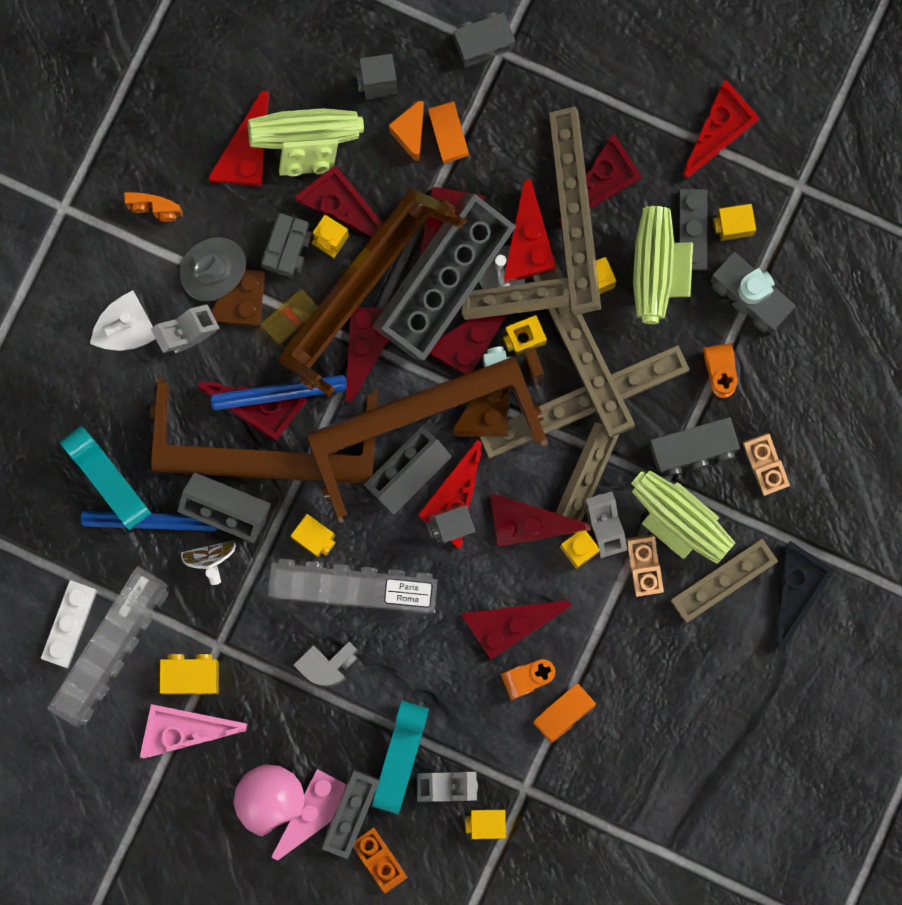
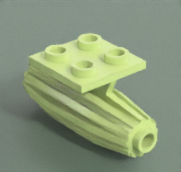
(305, 137)
(660, 265)
(680, 518)

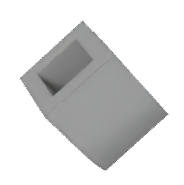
(186, 330)
(605, 524)
(324, 672)
(447, 786)

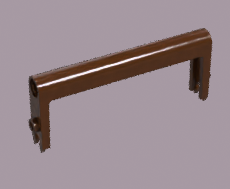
(359, 281)
(417, 407)
(251, 462)

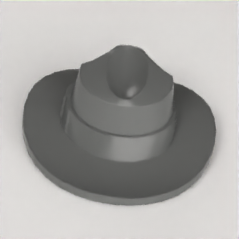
(212, 269)

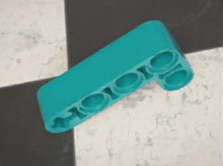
(105, 477)
(400, 757)

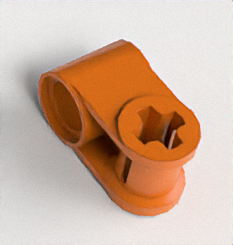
(721, 364)
(523, 678)

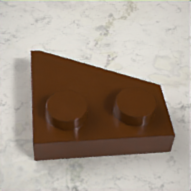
(243, 303)
(485, 416)

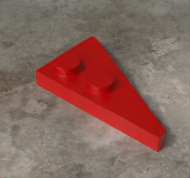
(725, 123)
(240, 161)
(530, 247)
(456, 488)

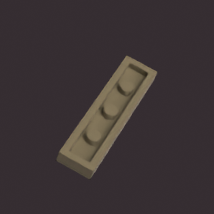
(517, 299)
(587, 473)
(724, 581)

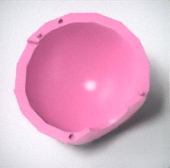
(268, 798)

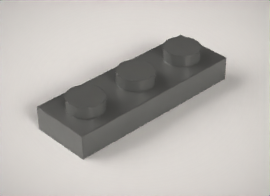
(694, 224)
(350, 814)

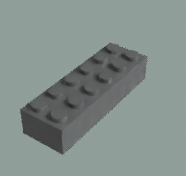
(443, 278)

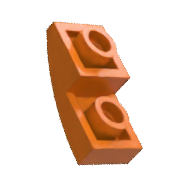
(448, 132)
(162, 207)
(564, 713)
(379, 860)

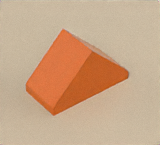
(408, 129)

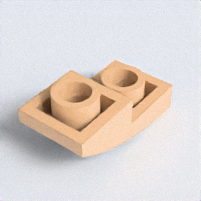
(765, 464)
(644, 565)

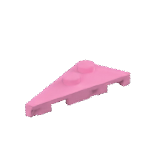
(176, 729)
(319, 808)

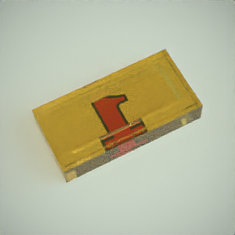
(289, 317)

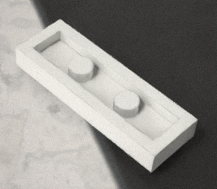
(69, 624)

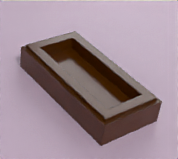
(533, 366)

